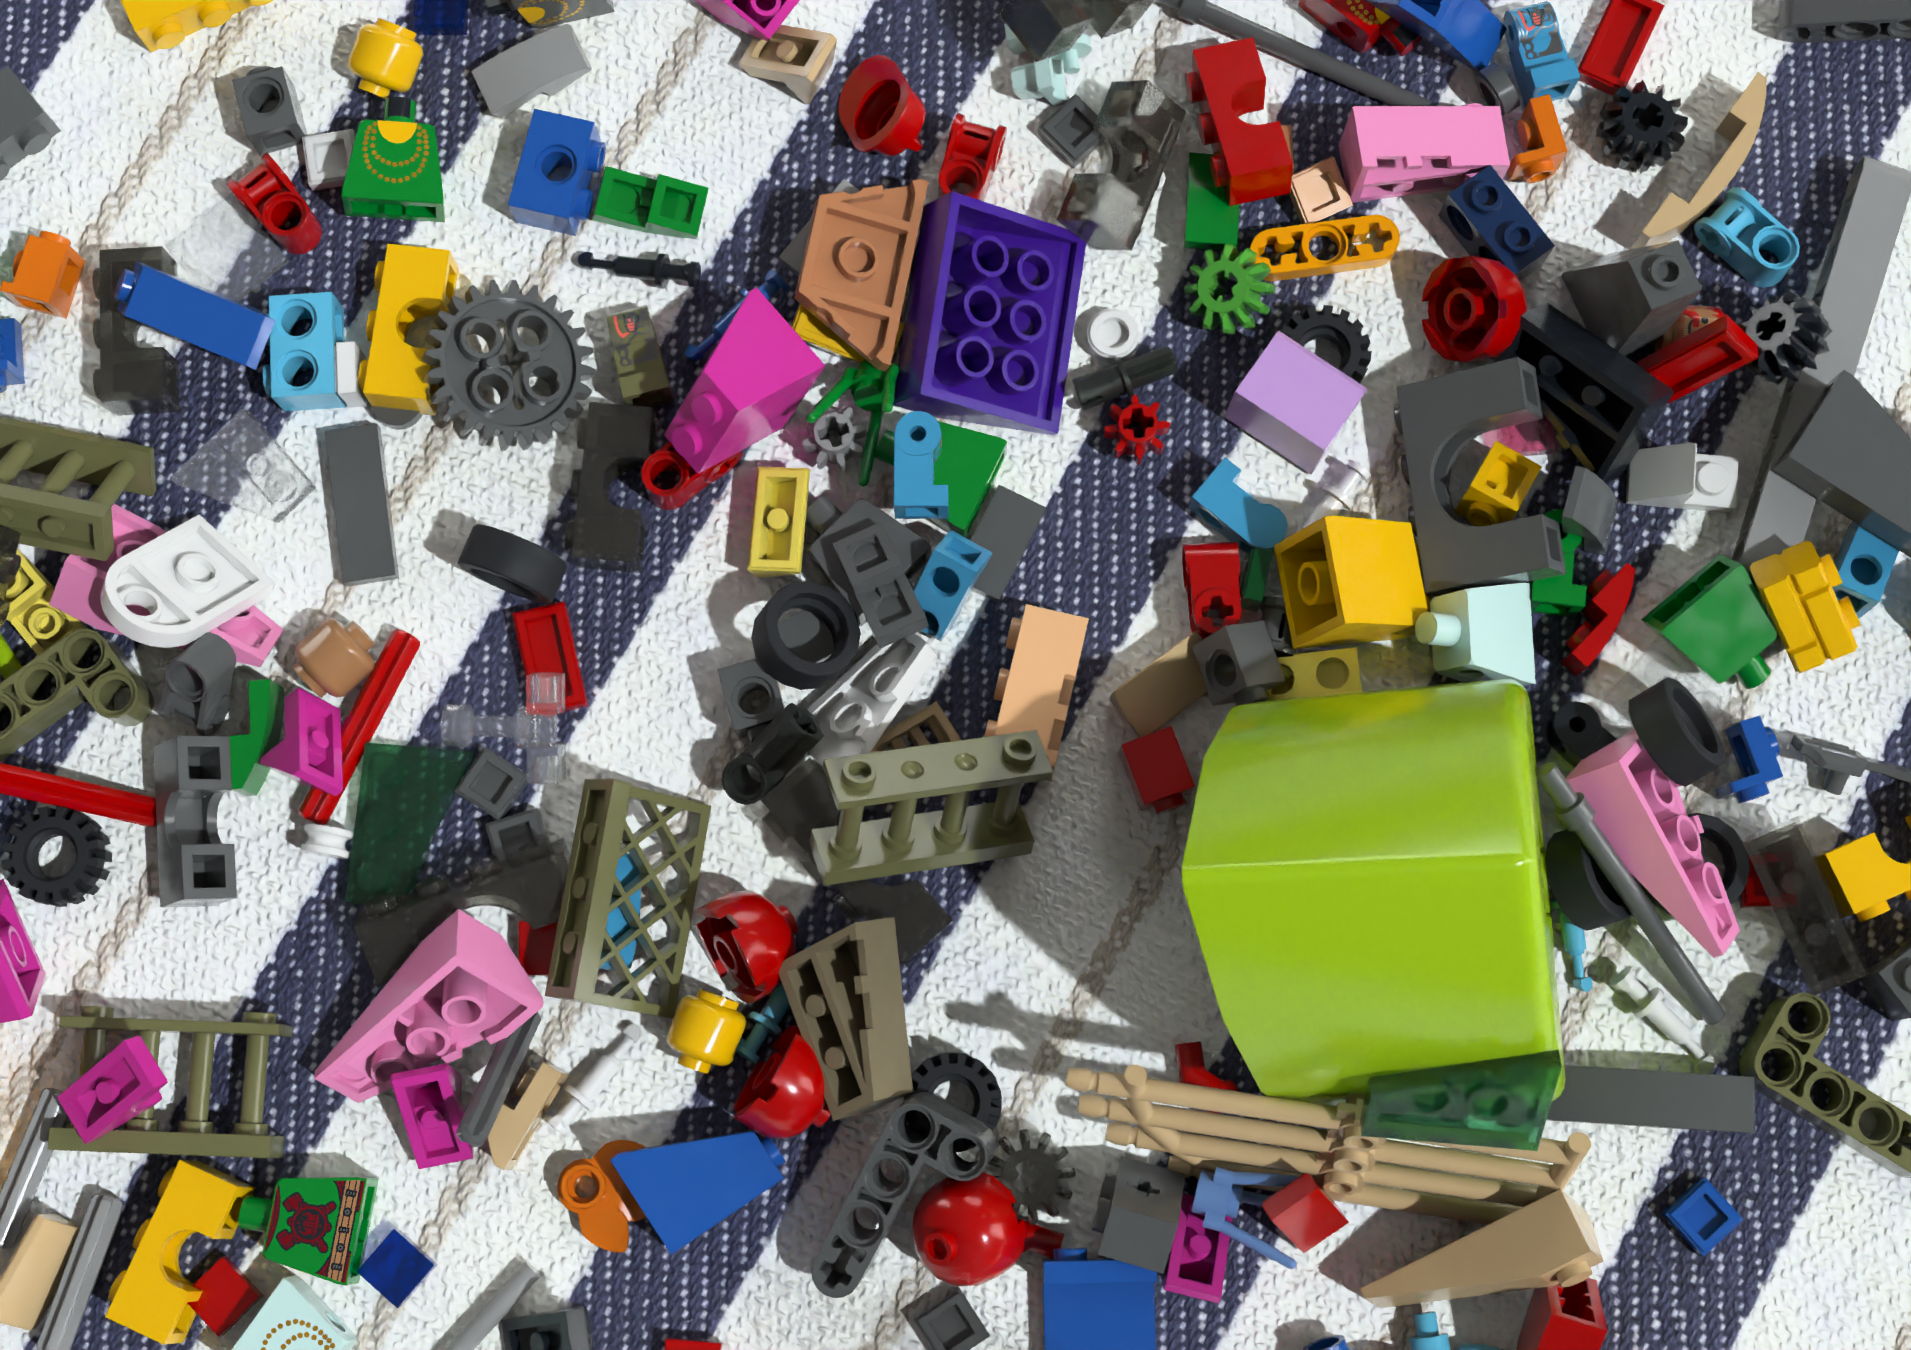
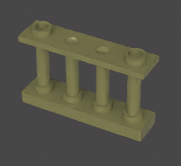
(60, 521)
(934, 838)
(194, 1133)

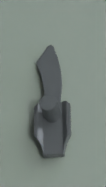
(1842, 762)

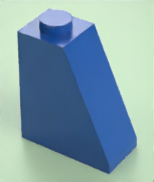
(194, 314)
(698, 1181)

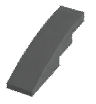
(1656, 1099)

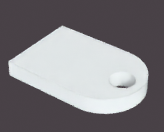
(186, 582)

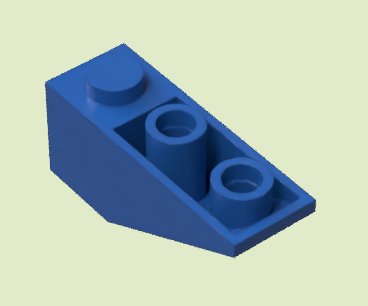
(1457, 27)

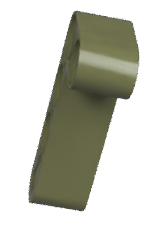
(73, 687)
(1846, 1097)

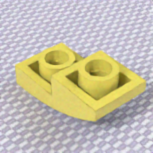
(30, 609)

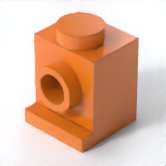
(45, 275)

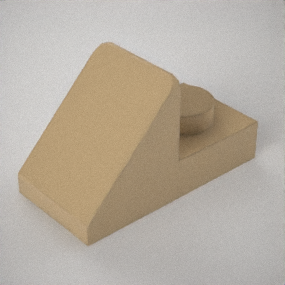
(793, 57)
(518, 1124)

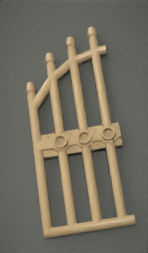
(1342, 1157)

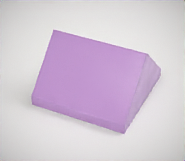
(1294, 402)

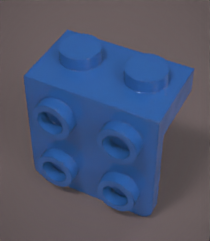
(1097, 1303)

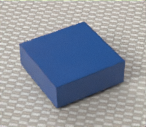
(1702, 1216)

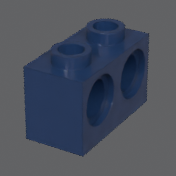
(1495, 224)

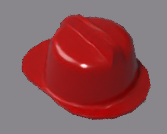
(881, 108)

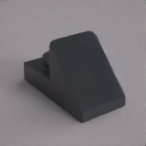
(549, 1330)

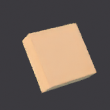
(1319, 191)

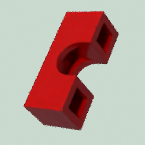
(1247, 157)

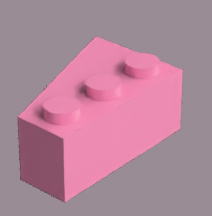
(1419, 148)

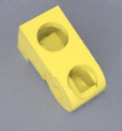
(1318, 674)

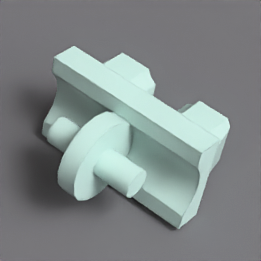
(1046, 76)

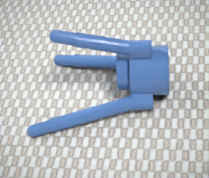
(1220, 1196)

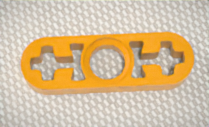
(1362, 255)

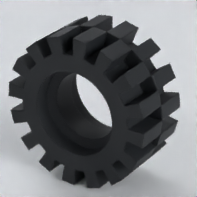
(1339, 331)
(25, 850)
(967, 1071)

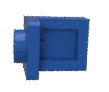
(1756, 755)

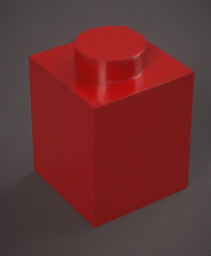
(1157, 771)

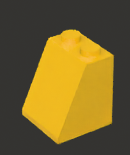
(1351, 581)

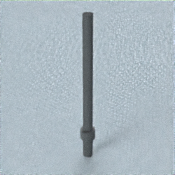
(1295, 52)
(1578, 816)

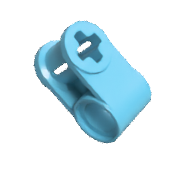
(1745, 236)

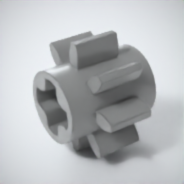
(840, 454)

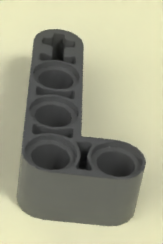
(1843, 20)
(888, 1197)

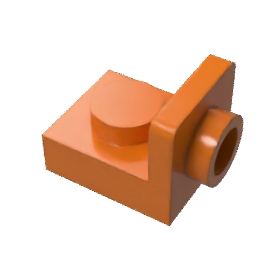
(1543, 136)

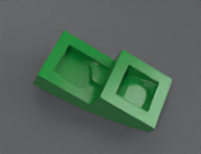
(650, 205)
(1208, 218)
(266, 720)

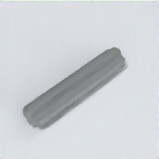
(28, 1166)
(80, 1273)

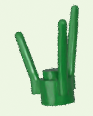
(871, 391)

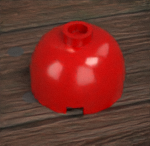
(1472, 308)
(748, 939)
(785, 1091)
(967, 1230)

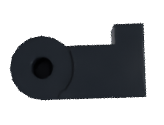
(1577, 732)

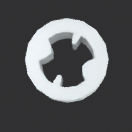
(326, 841)

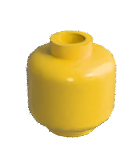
(385, 58)
(706, 1030)

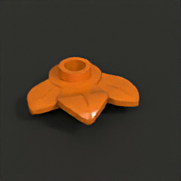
(607, 1211)

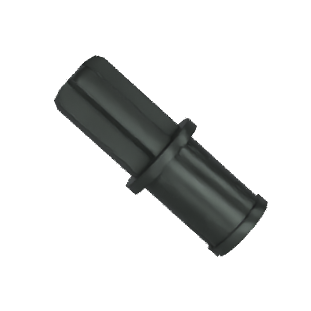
(1124, 377)

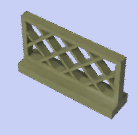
(589, 897)

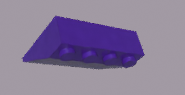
(989, 316)

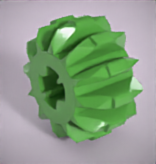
(1247, 291)

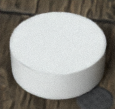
(1112, 335)

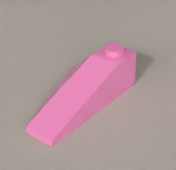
(82, 578)
(1656, 839)
(443, 998)

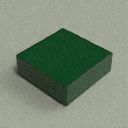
(1255, 578)

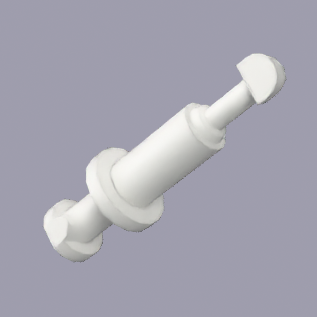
(1337, 497)
(1651, 1006)
(592, 1083)

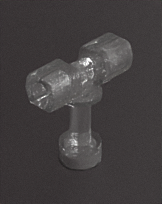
(531, 727)

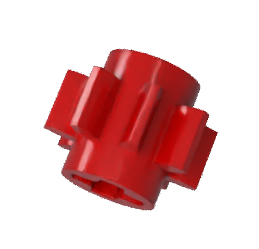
(1147, 422)

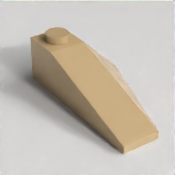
(1525, 1250)

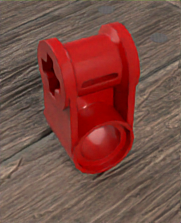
(971, 156)
(273, 201)
(690, 483)
(1211, 583)

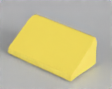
(778, 521)

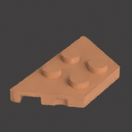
(861, 264)

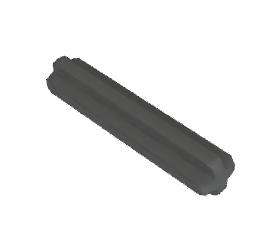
(495, 1084)

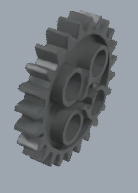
(462, 370)

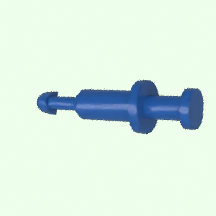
(768, 289)

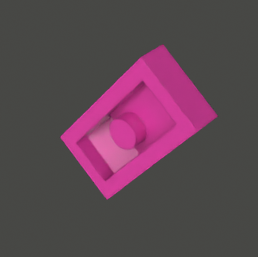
(311, 744)
(114, 1090)
(431, 1113)
(1196, 1257)

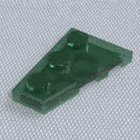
(398, 814)
(1465, 1103)

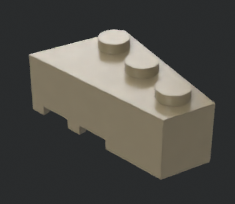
(853, 1015)

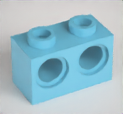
(311, 350)

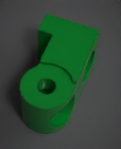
(1558, 594)

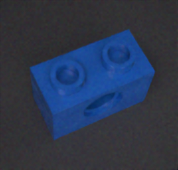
(549, 144)

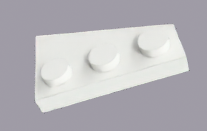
(868, 698)

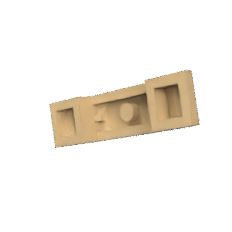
(1740, 128)

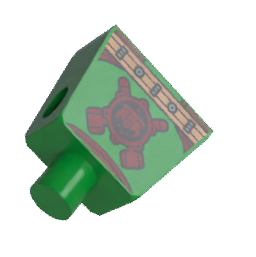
(315, 1224)

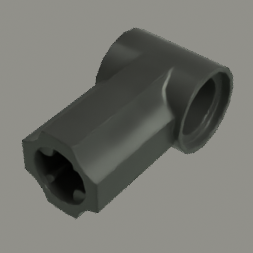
(772, 755)

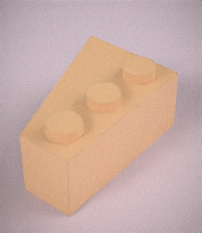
(1040, 677)

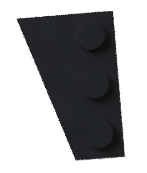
(1588, 390)

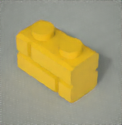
(1804, 605)

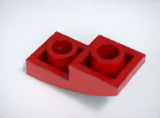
(1605, 609)

